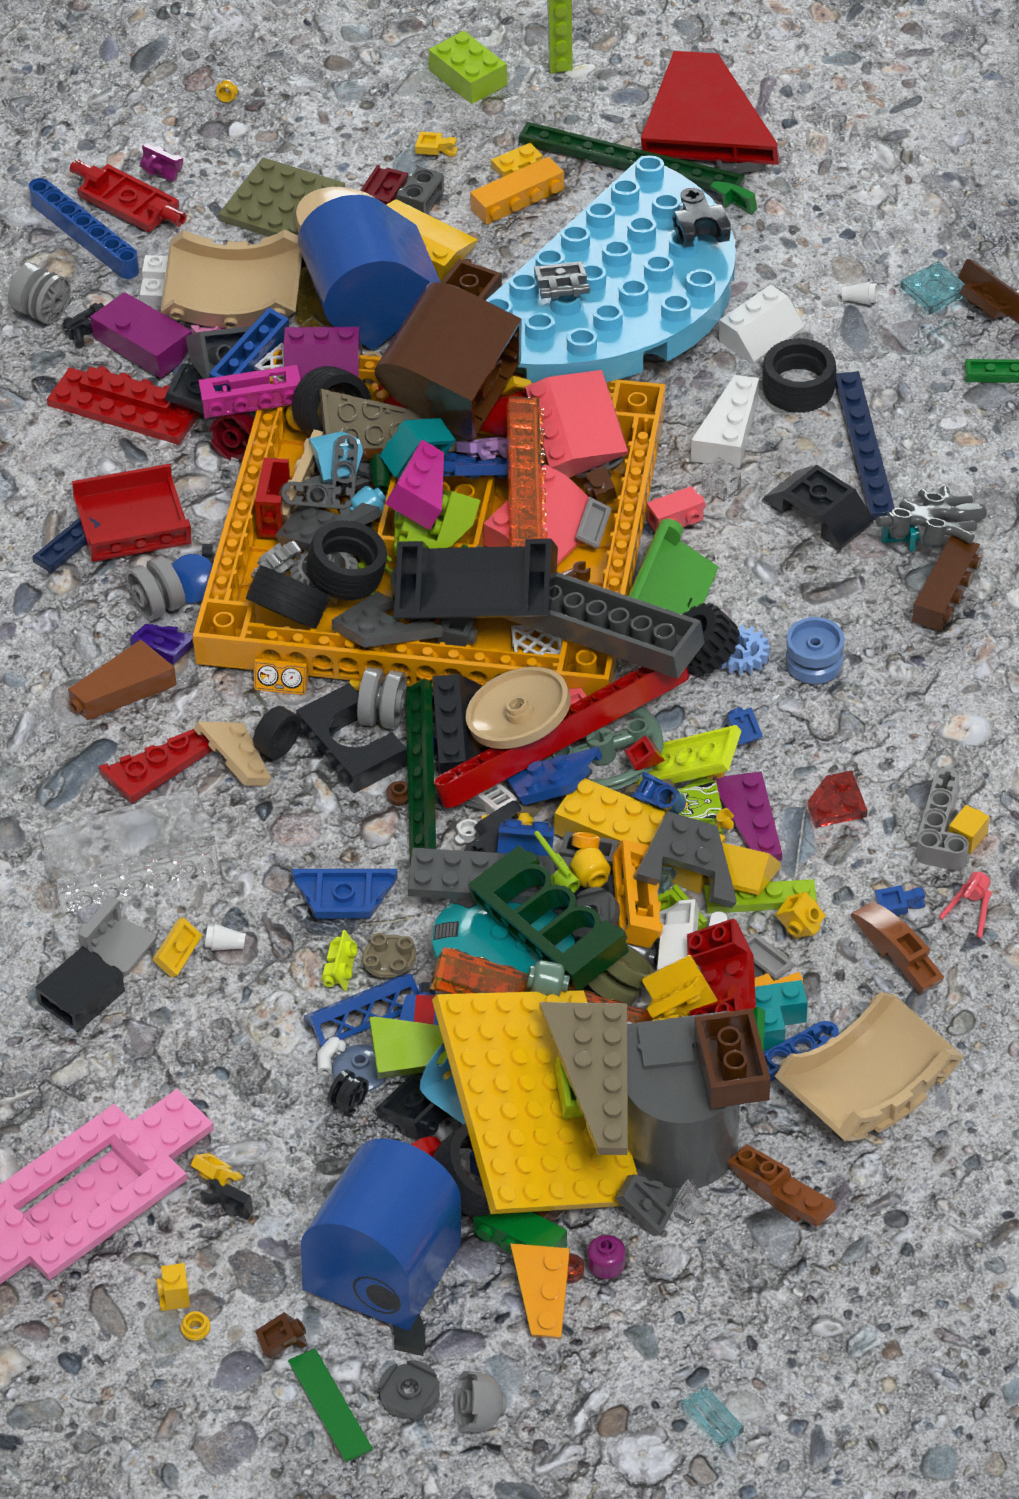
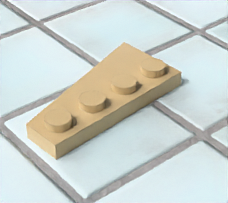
(304, 469)

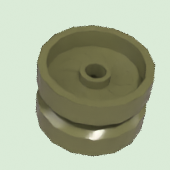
(623, 978)

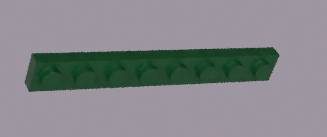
(420, 766)

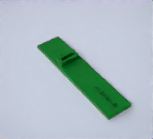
(330, 1405)

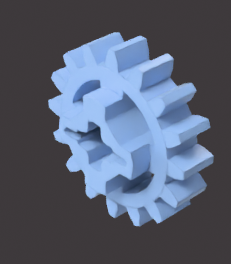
(749, 652)

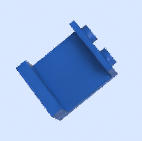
(515, 833)

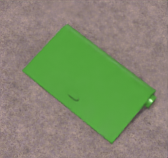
(673, 572)

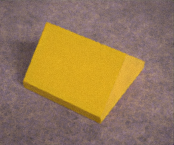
(749, 868)

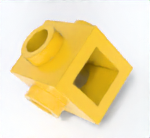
(800, 915)

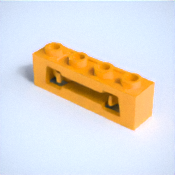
(643, 923)

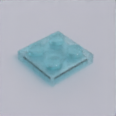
(933, 287)

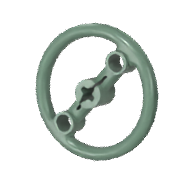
(608, 743)

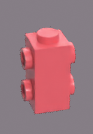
(682, 506)

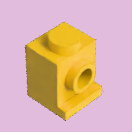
(173, 1287)

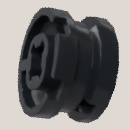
(347, 1092)

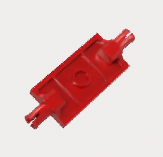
(127, 196)

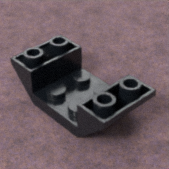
(826, 500)

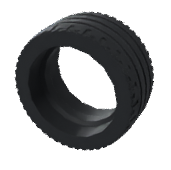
(797, 395)
(307, 396)
(353, 539)
(287, 597)
(447, 1154)

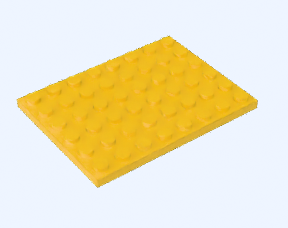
(513, 1106)

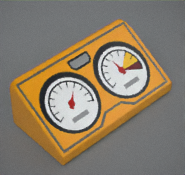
(280, 676)

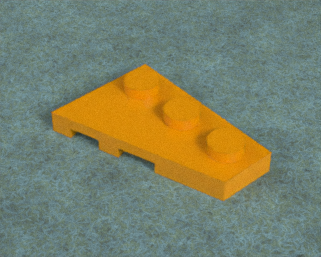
(543, 1285)

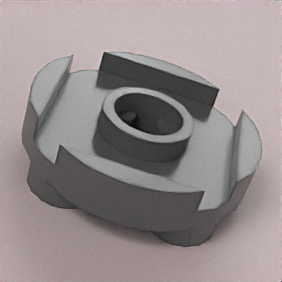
(603, 903)
(413, 1405)

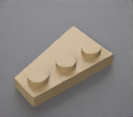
(238, 749)

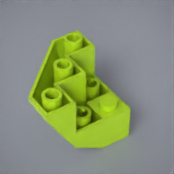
(454, 520)

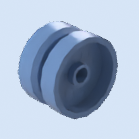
(814, 650)

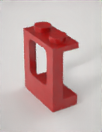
(268, 501)

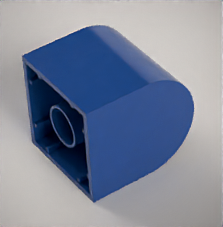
(365, 264)

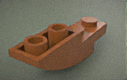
(901, 943)
(778, 1188)

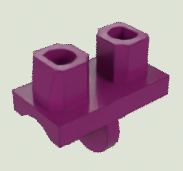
(159, 162)

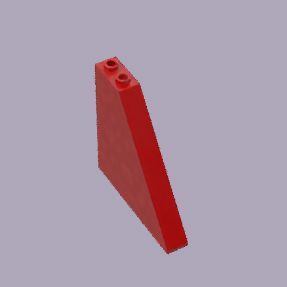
(706, 115)

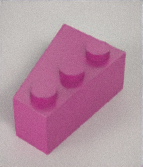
(420, 486)

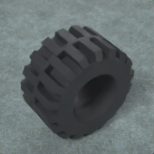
(719, 637)

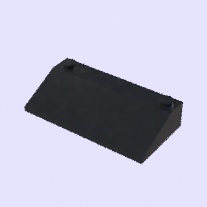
(475, 580)

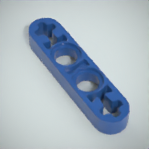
(807, 1037)

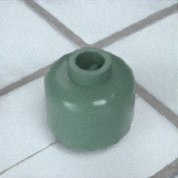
(547, 978)

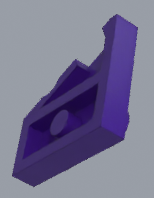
(164, 641)

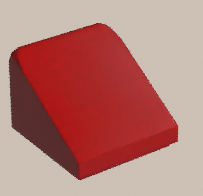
(644, 754)

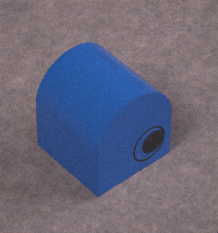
(384, 1233)

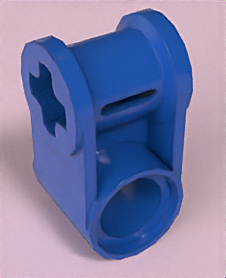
(656, 792)

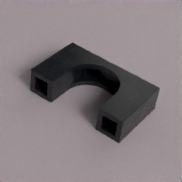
(354, 765)

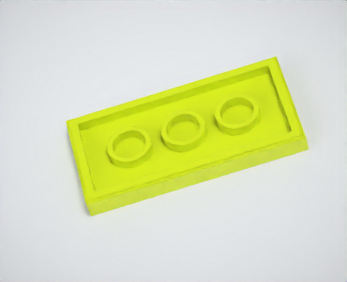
(697, 755)

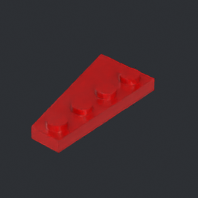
(150, 769)

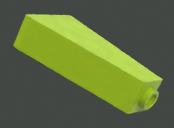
(404, 1046)

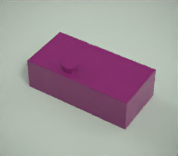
(141, 334)

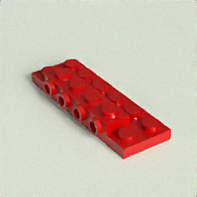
(122, 403)

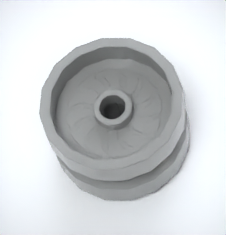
(155, 588)
(382, 698)

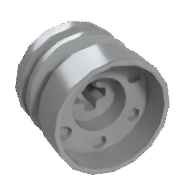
(39, 293)

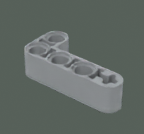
(934, 843)

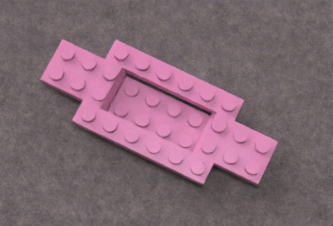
(101, 1196)

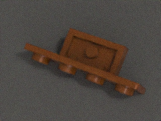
(988, 292)

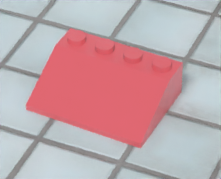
(578, 421)
(564, 513)

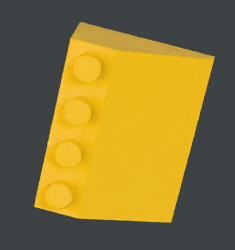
(441, 240)

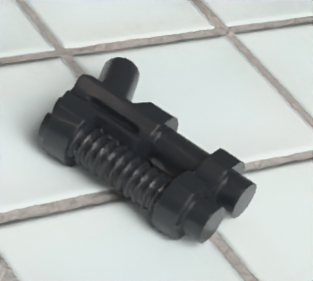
(80, 324)

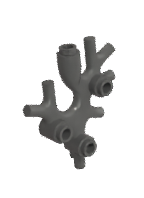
(934, 506)

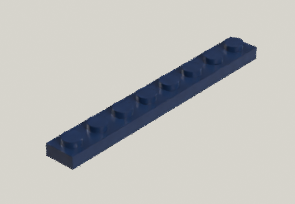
(864, 444)

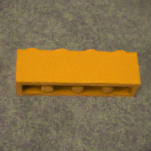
(517, 190)

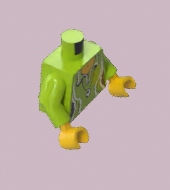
(704, 803)

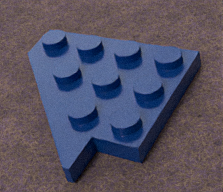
(473, 467)

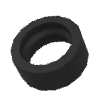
(277, 732)

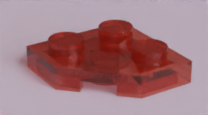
(837, 800)

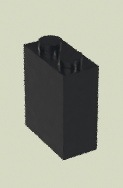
(80, 988)

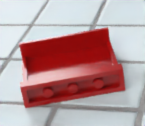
(135, 511)

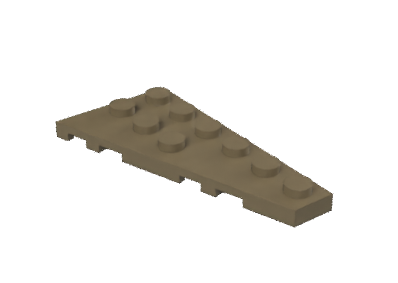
(365, 419)
(594, 1058)

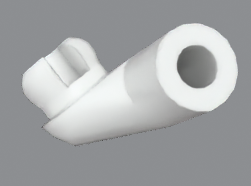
(324, 1055)

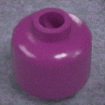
(606, 1256)

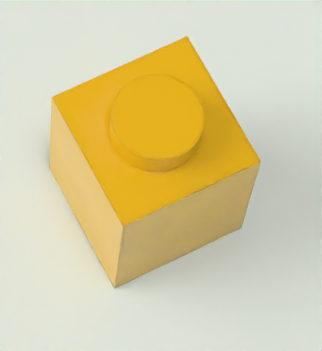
(972, 825)

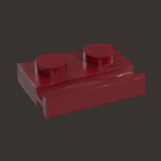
(385, 183)

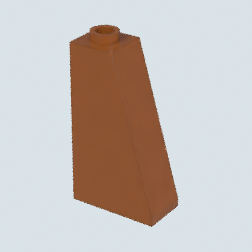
(122, 681)

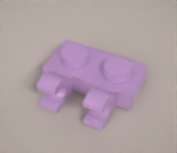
(484, 448)

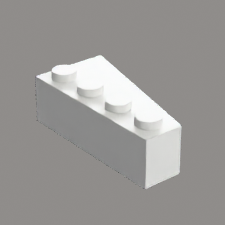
(727, 424)

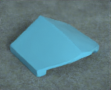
(323, 450)

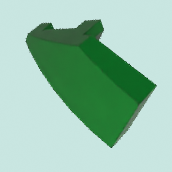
(737, 195)

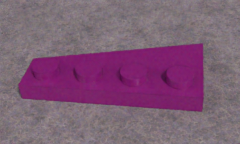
(753, 818)

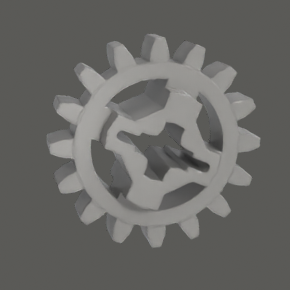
(279, 558)

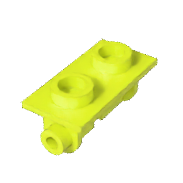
(342, 955)

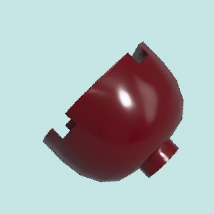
(231, 434)

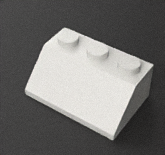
(760, 324)

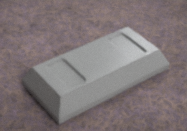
(593, 523)
(768, 958)

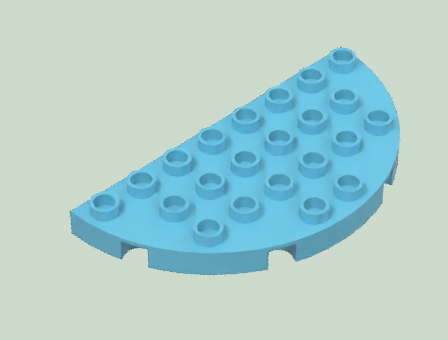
(641, 280)

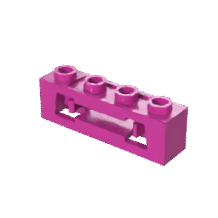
(248, 391)

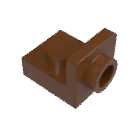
(281, 1334)

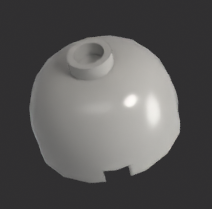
(478, 1402)

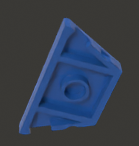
(553, 776)
(344, 891)

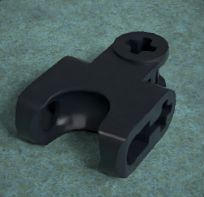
(699, 218)
(489, 828)

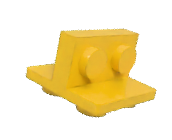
(677, 988)

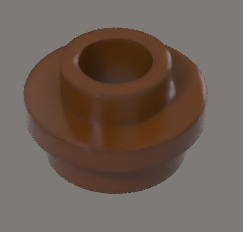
(398, 793)

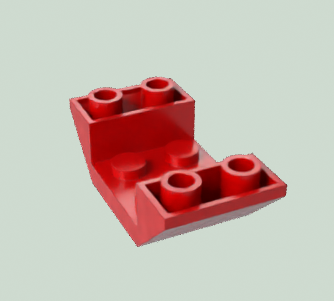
(726, 966)

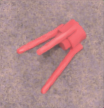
(974, 889)

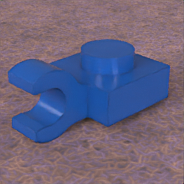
(898, 900)

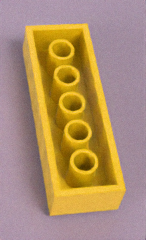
(617, 817)

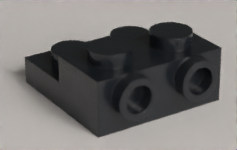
(412, 1110)

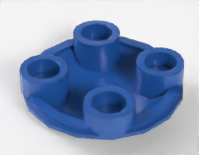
(194, 575)

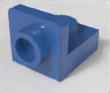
(746, 722)

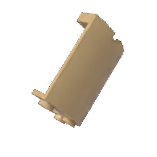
(232, 281)
(871, 1069)

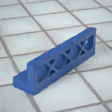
(359, 1000)

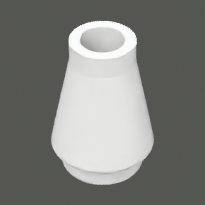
(861, 293)
(223, 938)

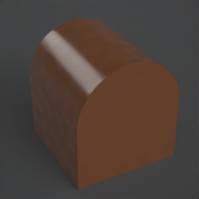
(452, 358)

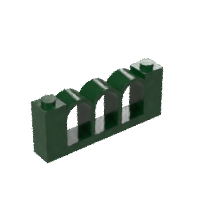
(521, 870)

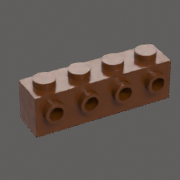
(946, 583)

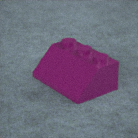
(322, 347)

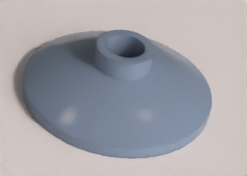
(358, 1054)

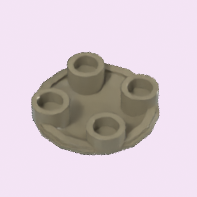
(389, 955)

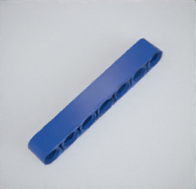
(84, 228)

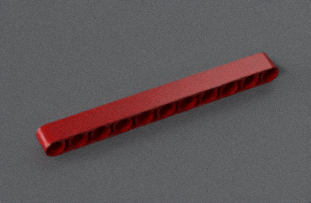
(581, 719)

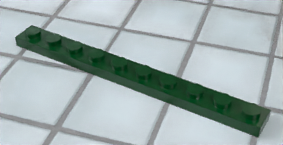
(619, 155)

